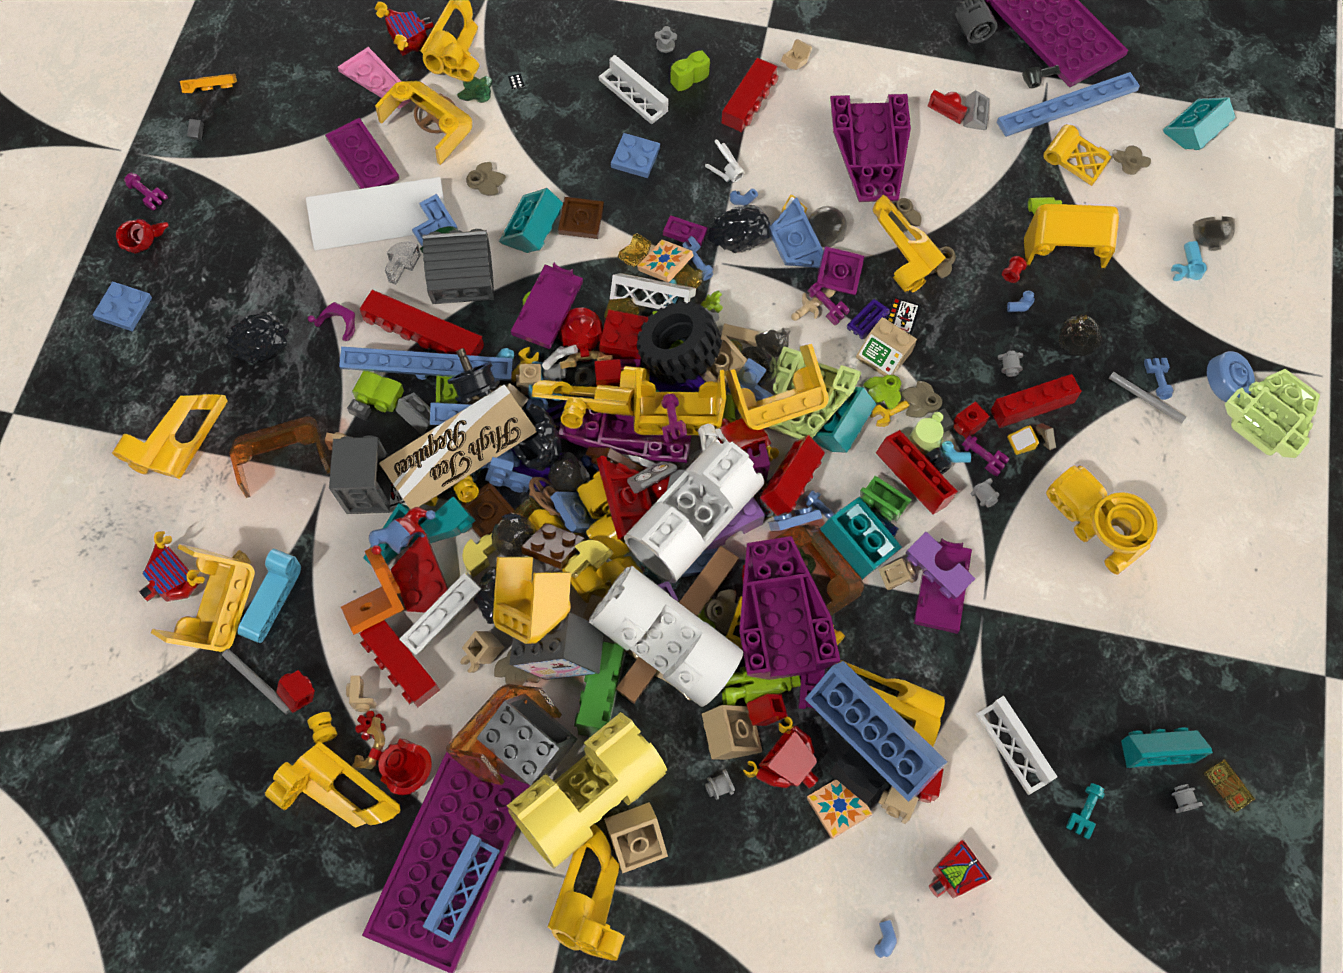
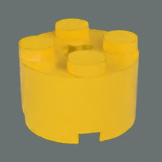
(594, 497)
(604, 532)

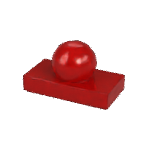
(948, 105)

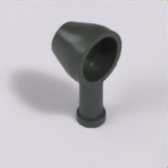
(1034, 75)
(587, 381)

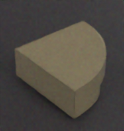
(1047, 434)

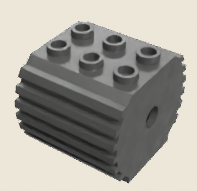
(458, 266)

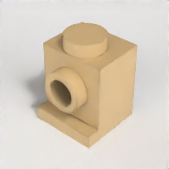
(897, 805)

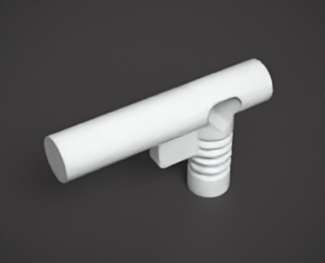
(559, 353)

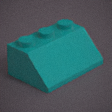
(1200, 122)
(532, 221)
(846, 422)
(860, 537)
(1164, 748)

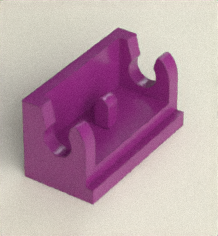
(761, 463)

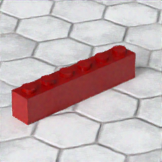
(418, 325)

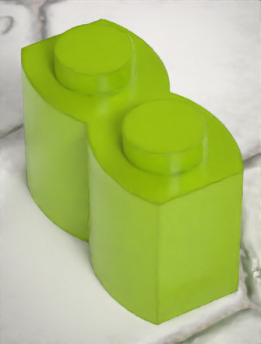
(690, 70)
(377, 391)

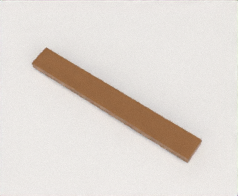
(694, 600)

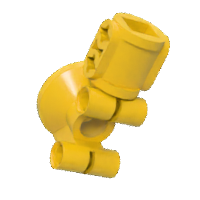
(1085, 500)

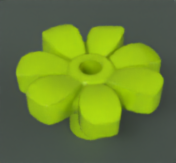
(712, 302)

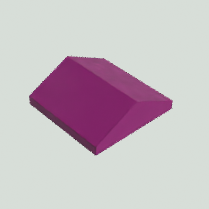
(840, 270)

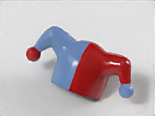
(400, 531)

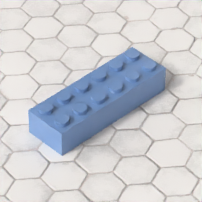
(875, 730)

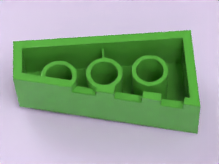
(600, 692)

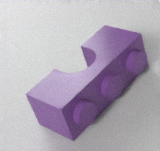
(747, 519)
(952, 581)

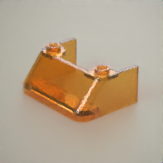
(301, 430)
(844, 583)
(474, 755)

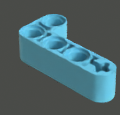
(270, 597)

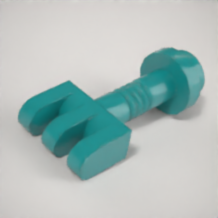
(1095, 792)

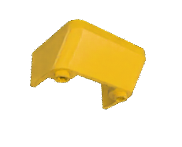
(452, 120)
(1072, 226)
(807, 396)
(693, 409)
(220, 605)
(526, 606)

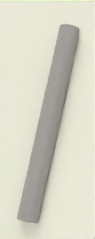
(1147, 397)
(255, 680)

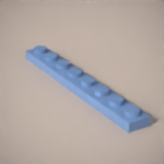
(1067, 104)
(418, 362)

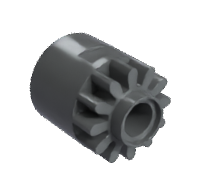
(976, 20)

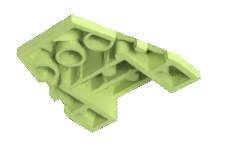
(838, 383)
(1275, 414)

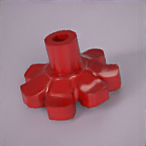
(366, 724)

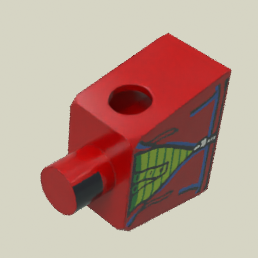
(958, 872)

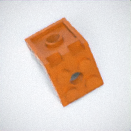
(376, 604)

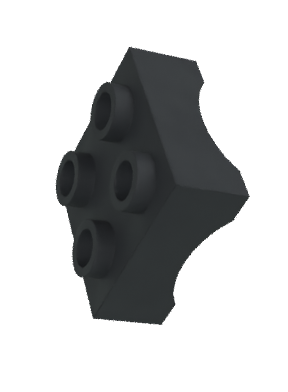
(857, 775)

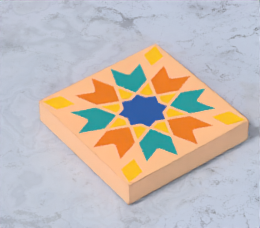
(665, 261)
(838, 808)

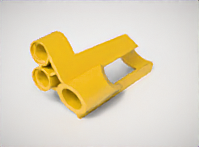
(445, 52)
(920, 253)
(606, 398)
(161, 450)
(591, 579)
(912, 703)
(315, 776)
(581, 920)

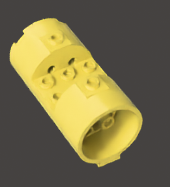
(560, 812)

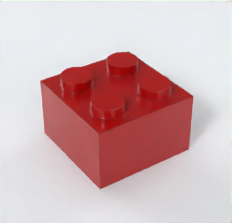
(621, 335)

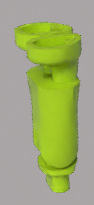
(753, 687)

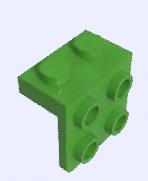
(885, 499)

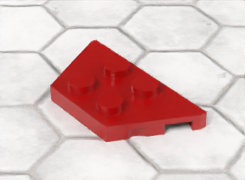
(624, 505)
(419, 576)

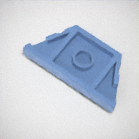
(796, 238)

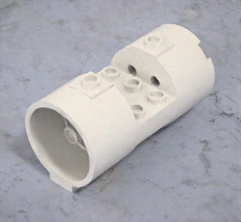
(694, 510)
(667, 636)

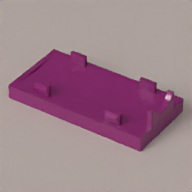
(362, 155)
(547, 306)
(932, 606)

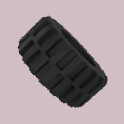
(688, 358)

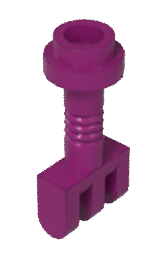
(133, 181)
(837, 312)
(670, 402)
(996, 461)

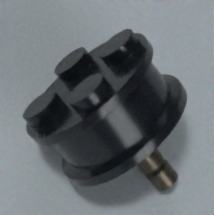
(473, 380)

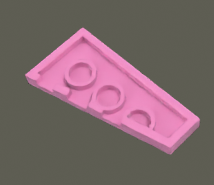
(370, 73)

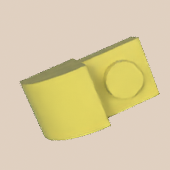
(591, 553)
(476, 556)

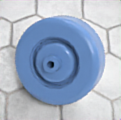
(1228, 374)

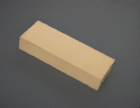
(740, 334)

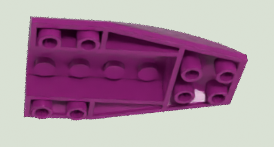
(873, 143)
(618, 434)
(783, 614)

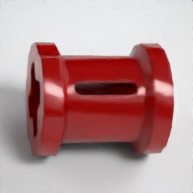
(1014, 269)

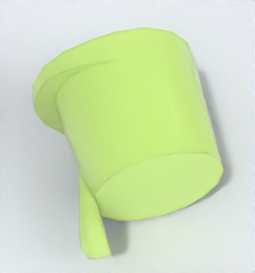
(928, 433)

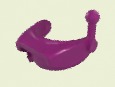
(336, 309)

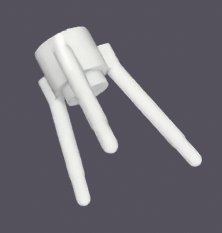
(733, 170)
(708, 434)

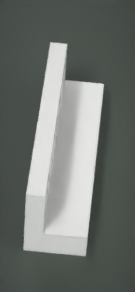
(639, 89)
(649, 285)
(440, 613)
(1023, 741)

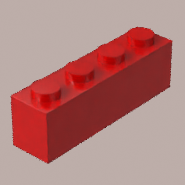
(749, 94)
(1035, 400)
(916, 472)
(792, 476)
(399, 662)

